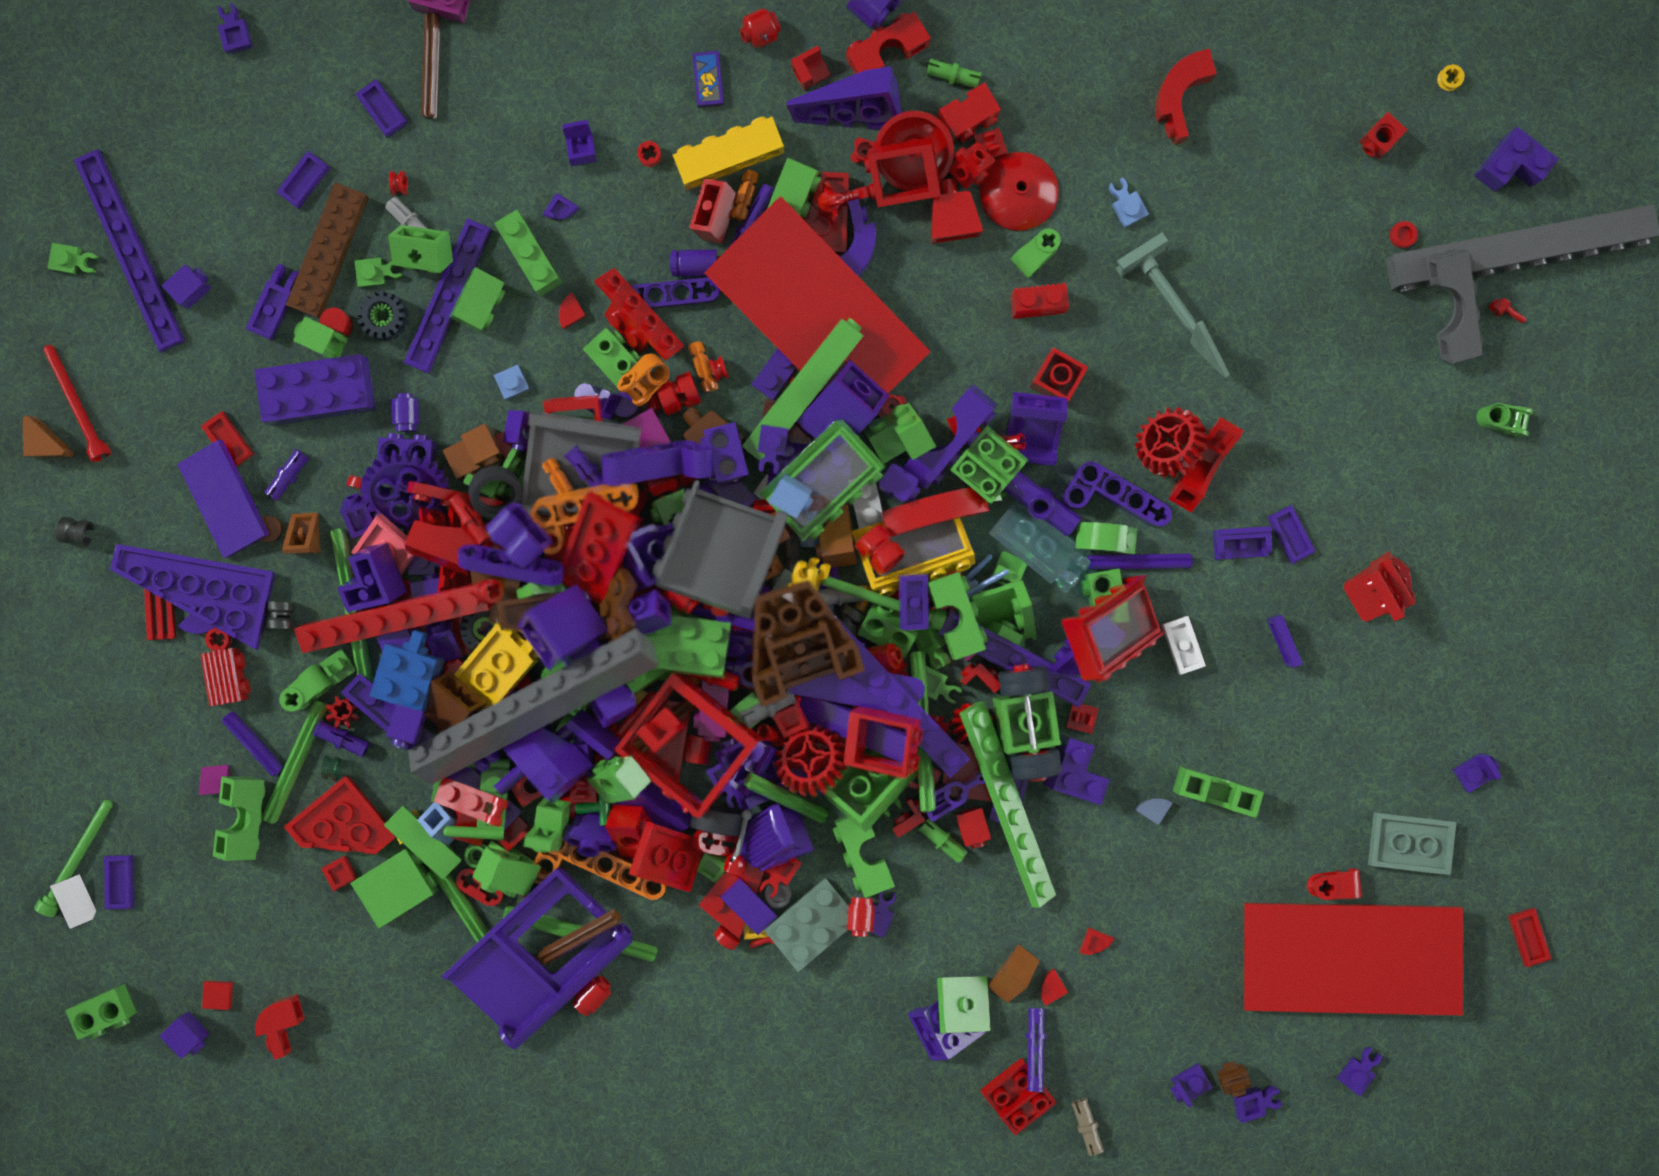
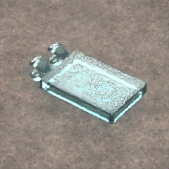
(1040, 546)

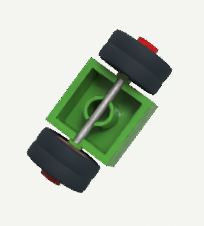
(1028, 722)

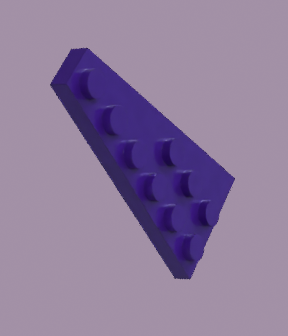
(215, 592)

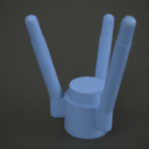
(974, 587)

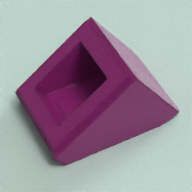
(211, 779)

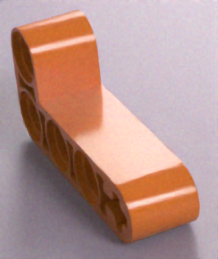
(561, 515)

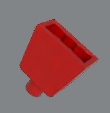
(954, 215)

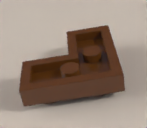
(615, 604)

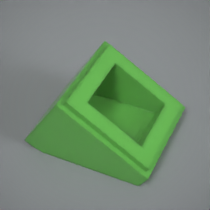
(712, 866)

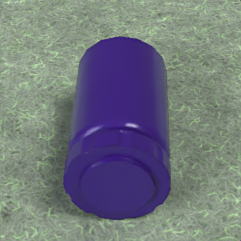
(691, 262)

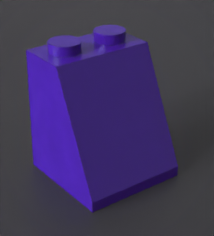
(846, 397)
(562, 626)

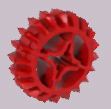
(1178, 428)
(791, 759)

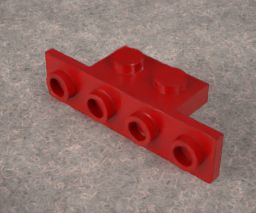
(635, 318)

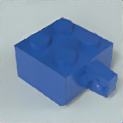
(407, 673)

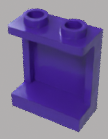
(1041, 423)
(727, 755)

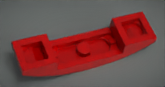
(933, 511)

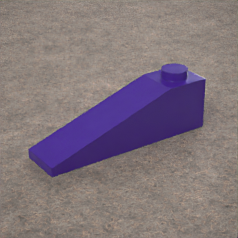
(860, 98)
(643, 553)
(549, 762)

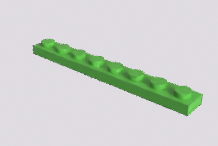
(1007, 804)

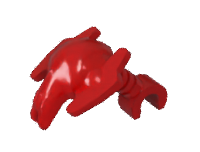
(830, 201)

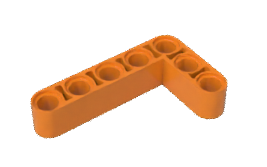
(593, 865)

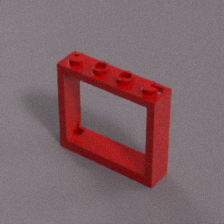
(723, 717)

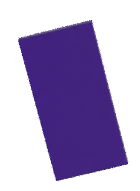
(223, 499)

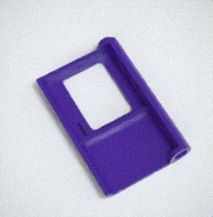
(513, 983)

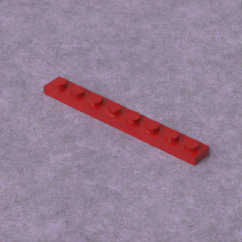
(389, 618)

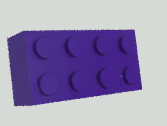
(314, 389)

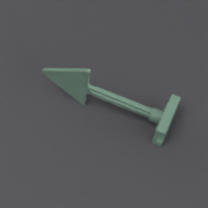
(1144, 258)

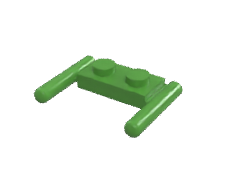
(484, 830)

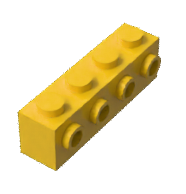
(729, 152)

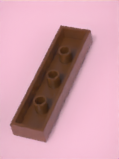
(327, 250)

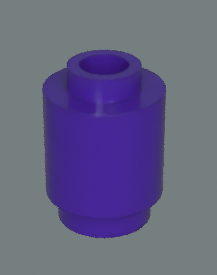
(405, 412)

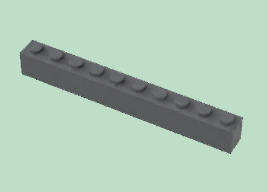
(1533, 246)
(533, 707)

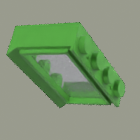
(836, 470)

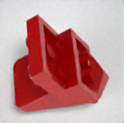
(1381, 589)

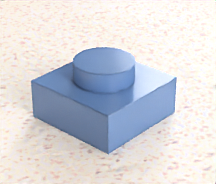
(511, 382)

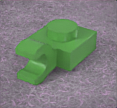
(1008, 632)

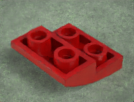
(1012, 1100)

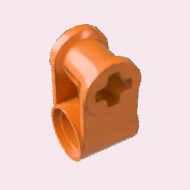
(643, 380)

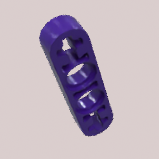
(669, 288)
(480, 560)

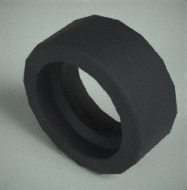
(487, 475)
(719, 821)

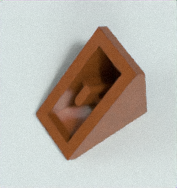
(41, 441)
(302, 535)
(1014, 974)

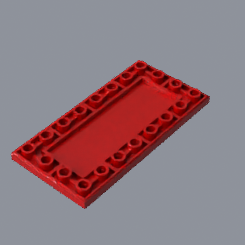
(801, 290)
(1353, 958)

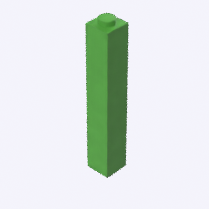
(808, 381)

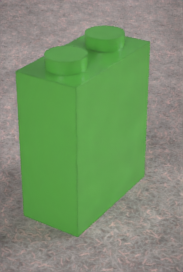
(395, 887)

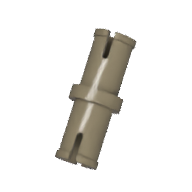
(1087, 1126)

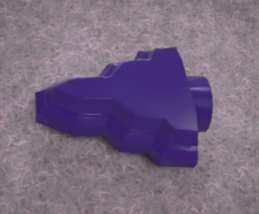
(589, 835)

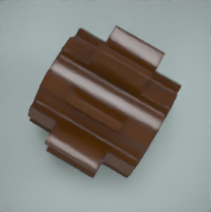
(1233, 1079)

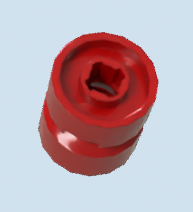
(688, 394)
(880, 549)

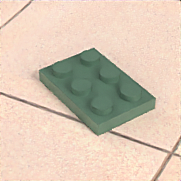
(1412, 843)
(809, 925)

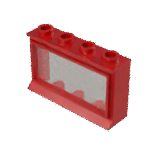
(1113, 629)

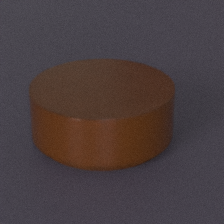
(274, 528)

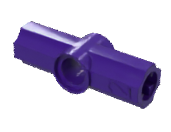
(1054, 513)

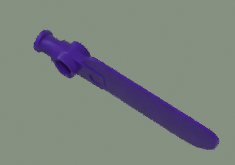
(830, 688)

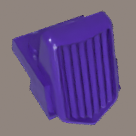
(775, 838)

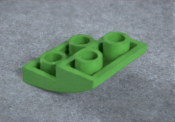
(989, 464)

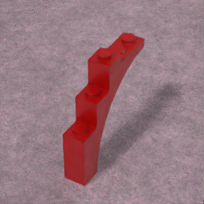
(442, 543)

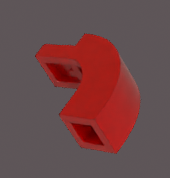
(1188, 72)
(1192, 487)

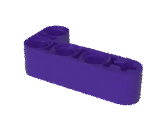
(657, 462)
(1120, 499)

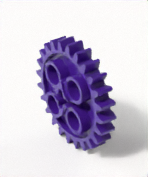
(393, 472)

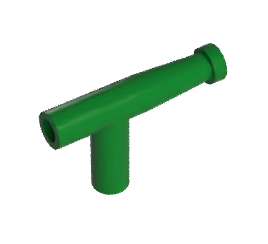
(594, 807)

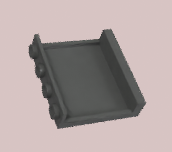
(554, 437)
(719, 552)

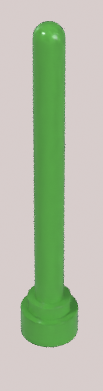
(935, 616)
(48, 904)

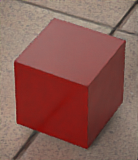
(1058, 375)

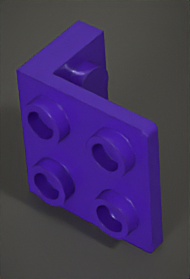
(938, 1045)

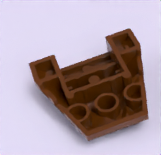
(798, 642)

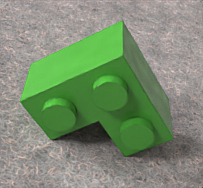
(899, 432)
(505, 870)

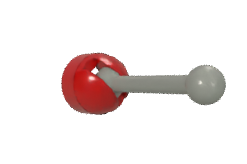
(735, 862)

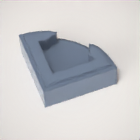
(1154, 809)

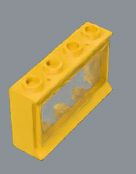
(928, 551)

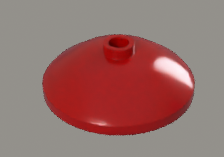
(908, 171)
(1016, 208)

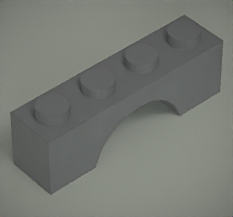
(1461, 336)

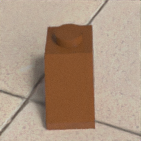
(837, 542)

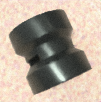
(70, 530)
(281, 608)
(851, 617)

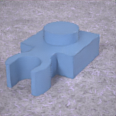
(1129, 206)

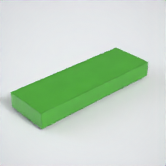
(433, 853)

